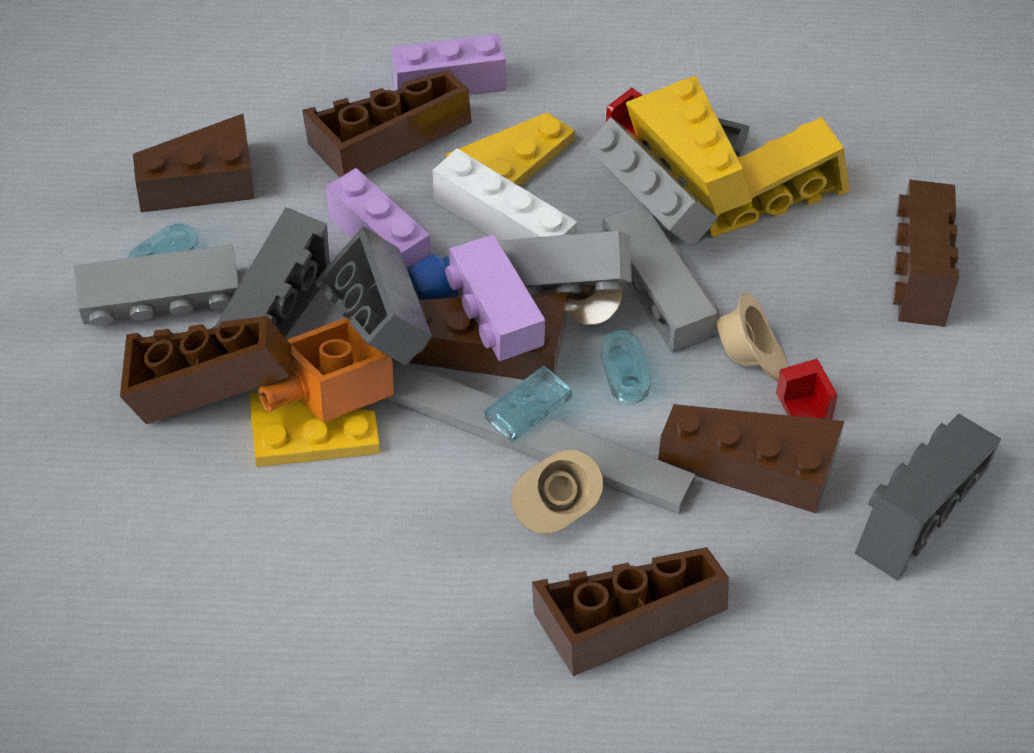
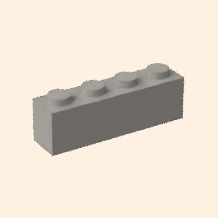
(652, 182)
(571, 261)
(663, 281)
(156, 285)

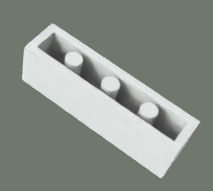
(494, 201)

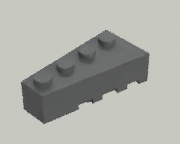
(283, 273)
(377, 296)
(924, 493)

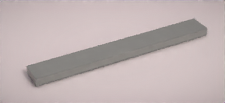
(465, 407)

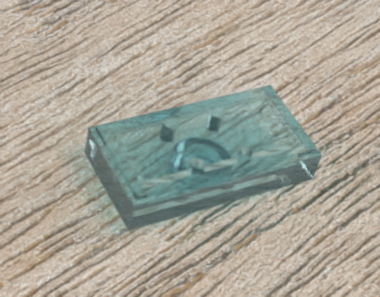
(528, 403)

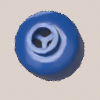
(430, 278)

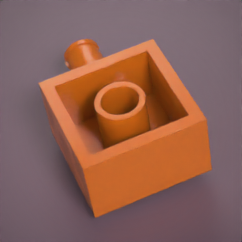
(332, 373)

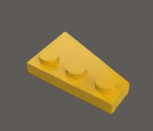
(522, 148)
(298, 435)

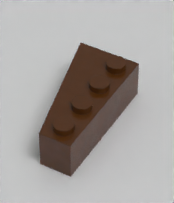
(387, 123)
(926, 253)
(458, 344)
(201, 366)
(754, 451)
(628, 607)

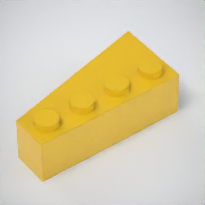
(691, 140)
(788, 172)

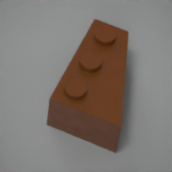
(196, 168)

